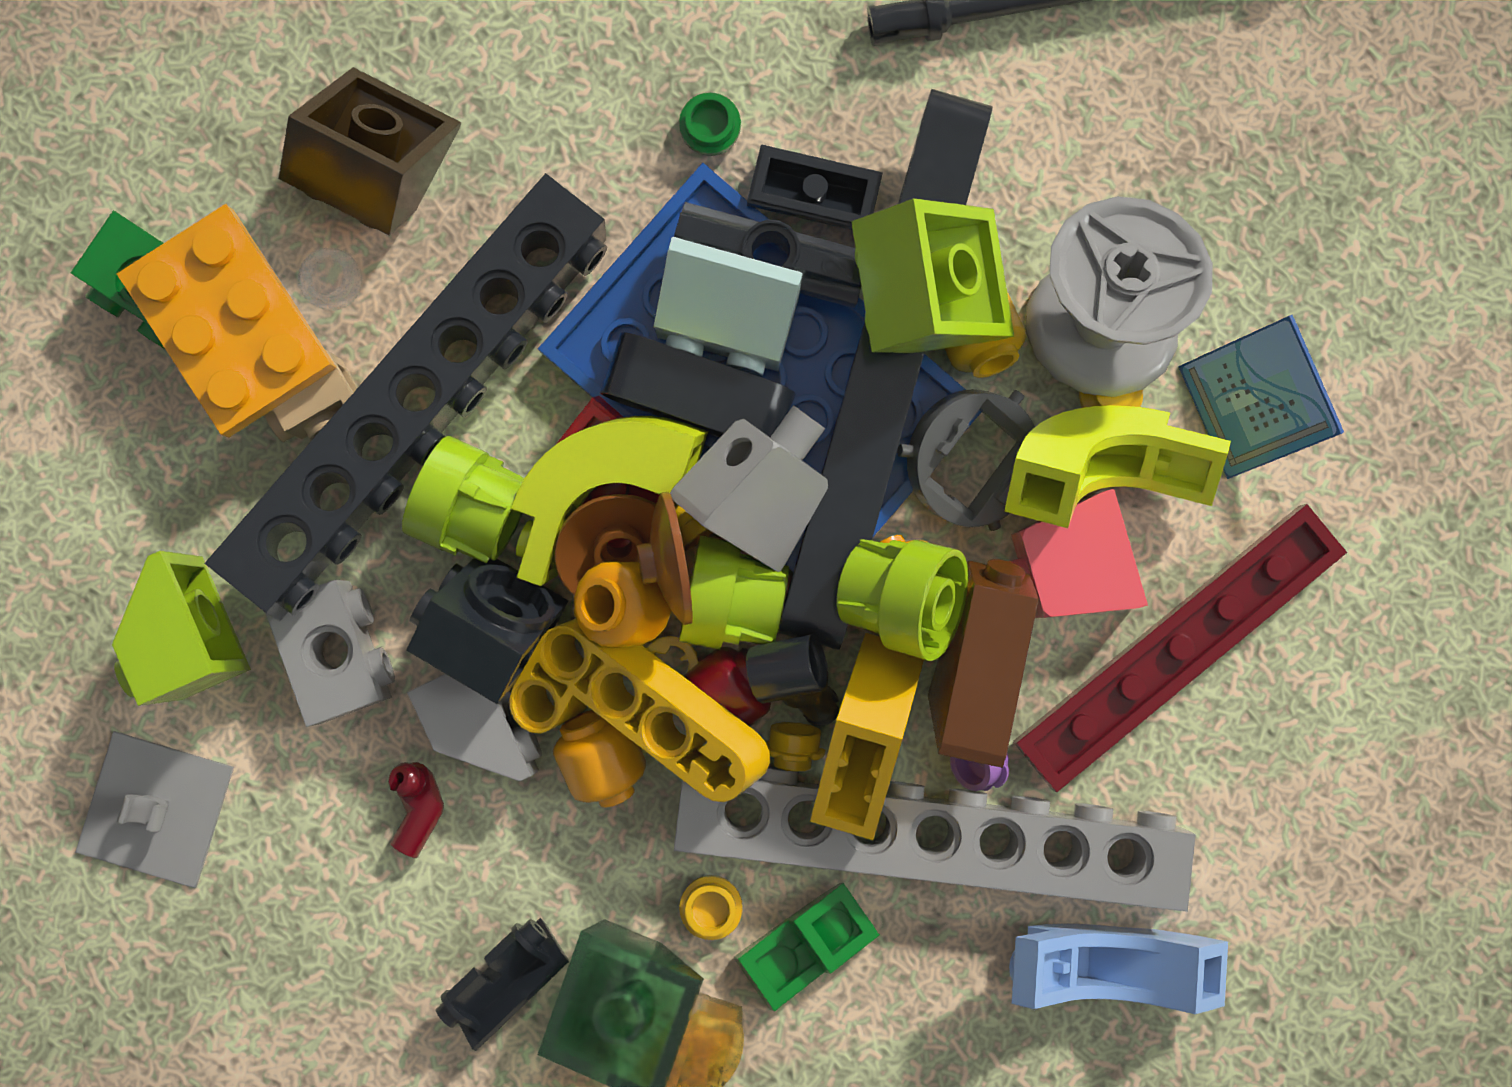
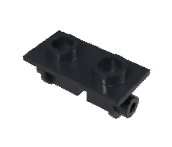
(513, 976)

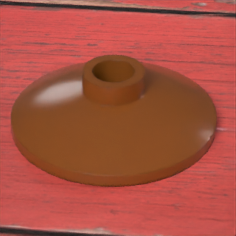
(586, 534)
(665, 560)

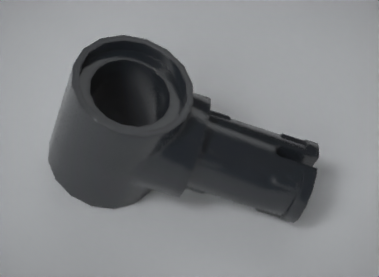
(796, 674)

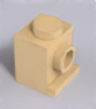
(314, 406)

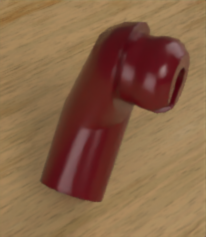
(422, 805)

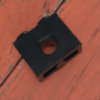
(483, 625)

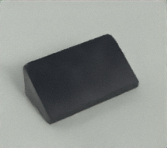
(812, 187)

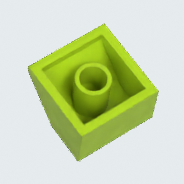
(931, 276)
(175, 633)

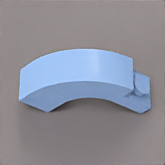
(1118, 964)

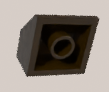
(366, 149)

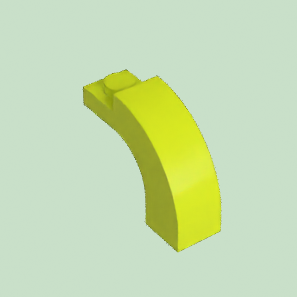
(1107, 449)
(626, 450)

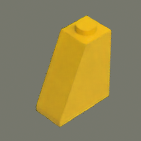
(866, 739)

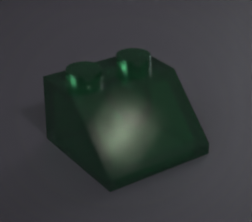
(621, 1008)

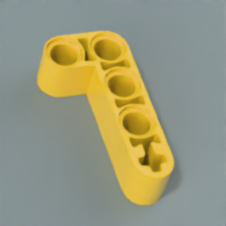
(645, 718)

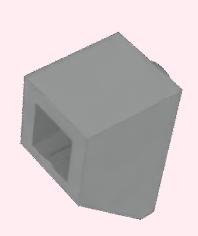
(475, 728)

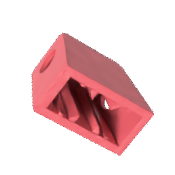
(1081, 565)

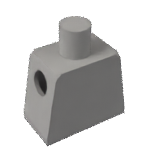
(757, 487)

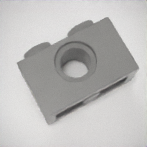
(318, 687)

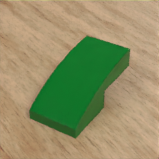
(806, 946)

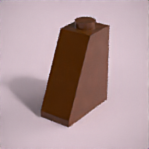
(984, 665)

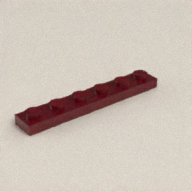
(1179, 647)

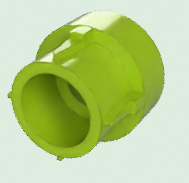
(463, 502)
(905, 594)
(733, 597)

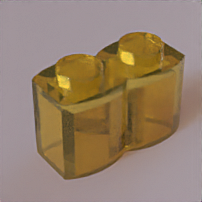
(710, 1044)

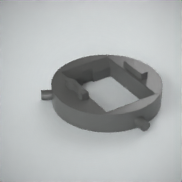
(937, 435)

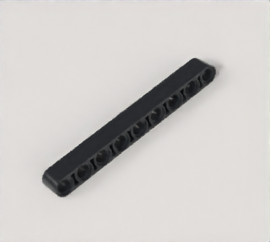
(877, 392)

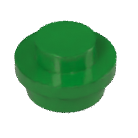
(710, 124)

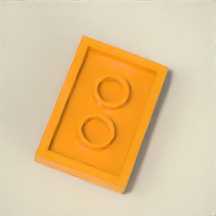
(226, 321)

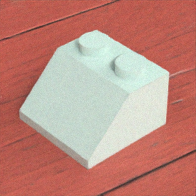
(726, 306)

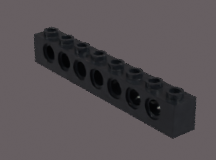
(543, 219)

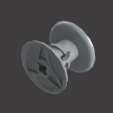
(1118, 295)

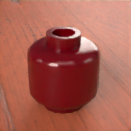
(726, 681)

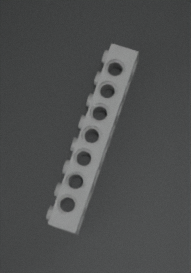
(1154, 878)

